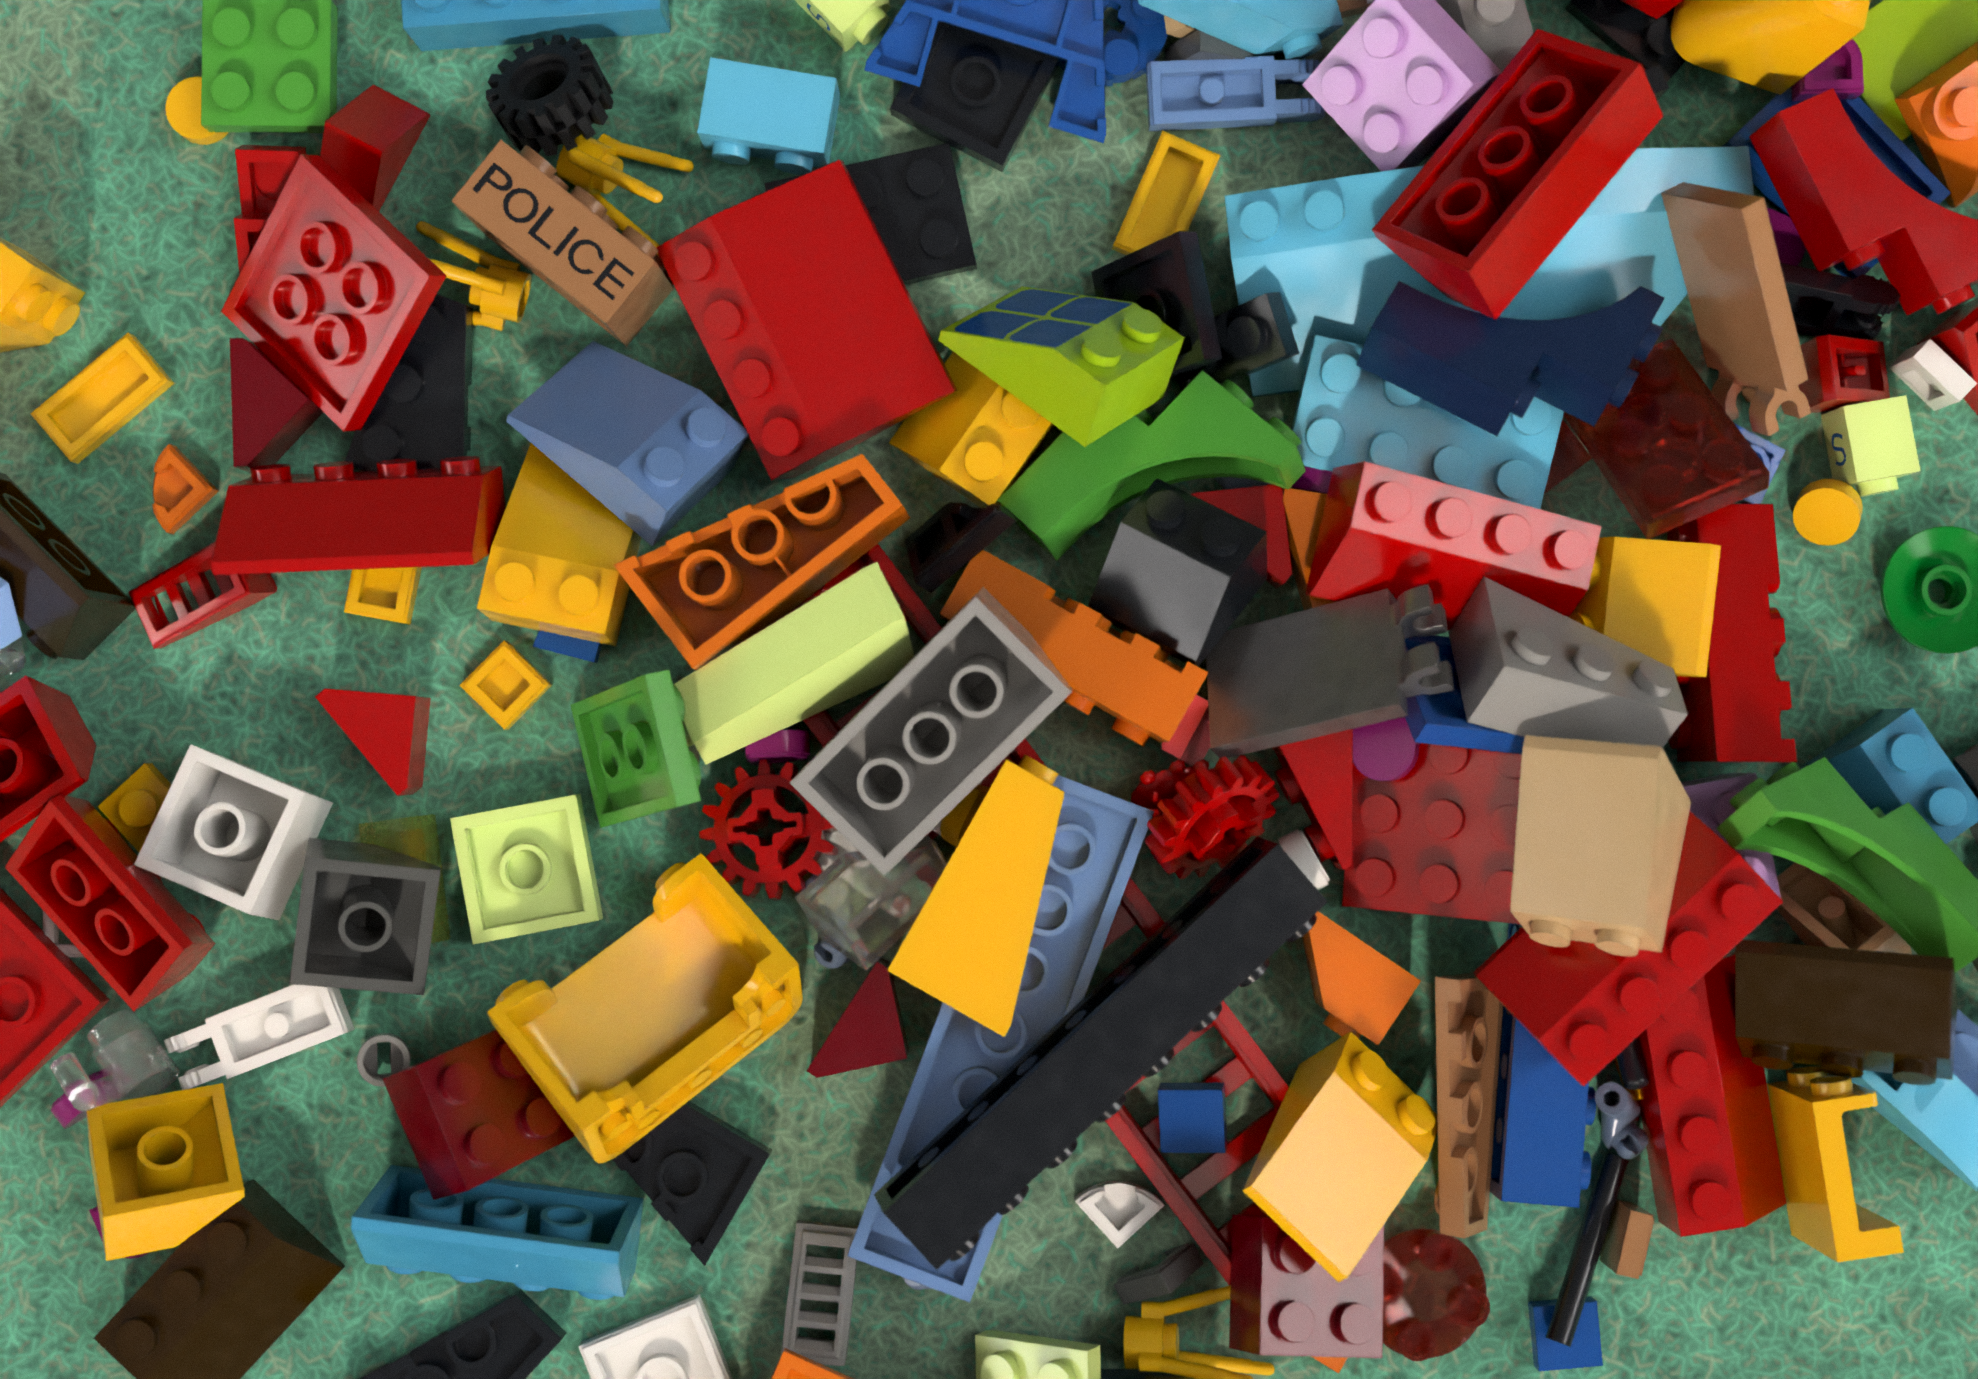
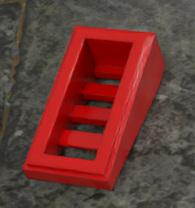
(237, 591)

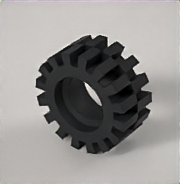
(550, 95)

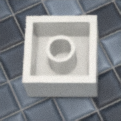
(233, 833)

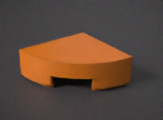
(178, 489)

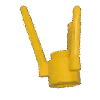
(598, 169)
(499, 290)
(1154, 1344)

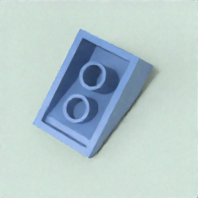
(631, 437)

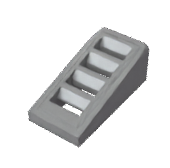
(818, 1349)

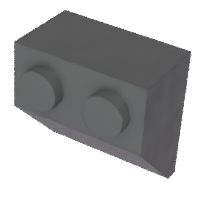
(364, 918)

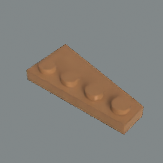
(1466, 1100)

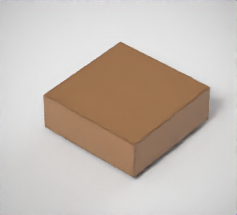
(1627, 1239)

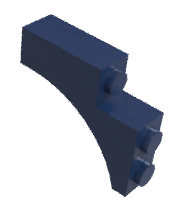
(1498, 366)

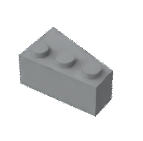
(1556, 678)

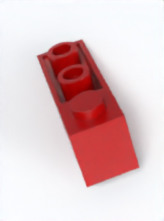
(1321, 778)

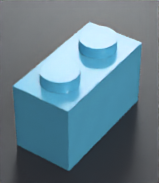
(768, 115)

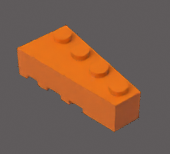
(762, 559)
(1102, 666)

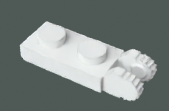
(265, 1031)

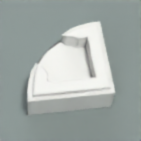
(1119, 1208)

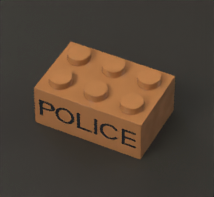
(565, 239)

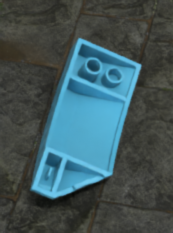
(1337, 275)

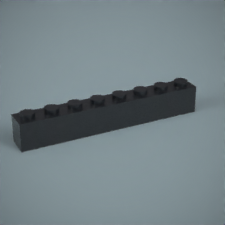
(1099, 1052)

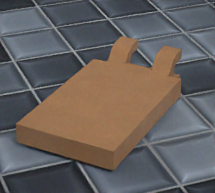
(1739, 301)

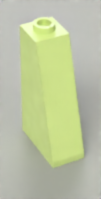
(797, 666)

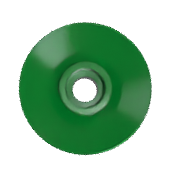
(1929, 555)

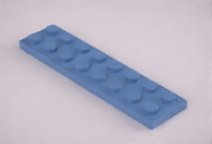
(1079, 898)

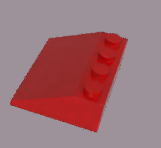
(806, 320)

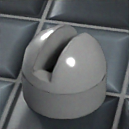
(368, 1057)

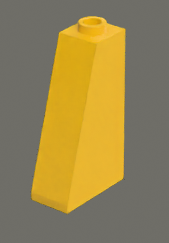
(983, 909)

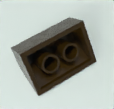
(54, 582)
(1846, 1010)
(222, 1295)

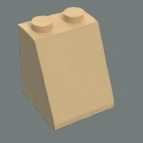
(1597, 843)

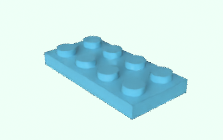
(1359, 417)

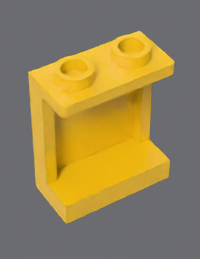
(1817, 1168)

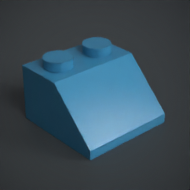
(1900, 762)

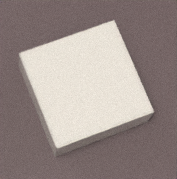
(1932, 375)

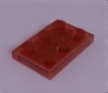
(1671, 446)

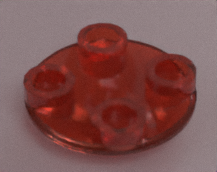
(1430, 1294)

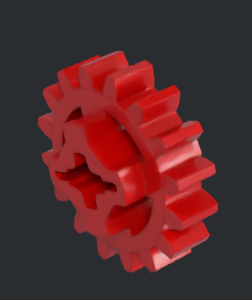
(1211, 817)
(773, 858)

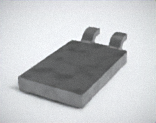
(1323, 670)

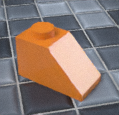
(1354, 981)

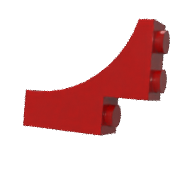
(1860, 211)

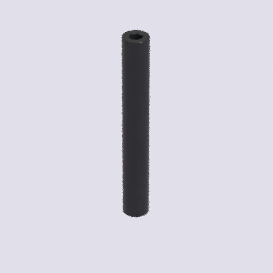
(1587, 1249)

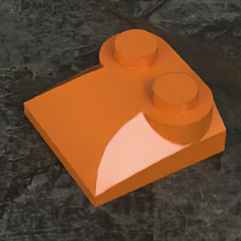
(1945, 123)

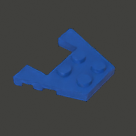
(1053, 27)

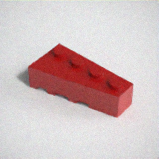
(1741, 698)

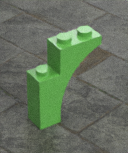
(1198, 436)
(1881, 859)

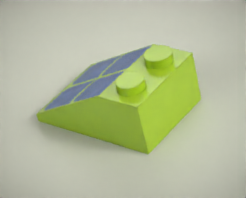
(1070, 356)

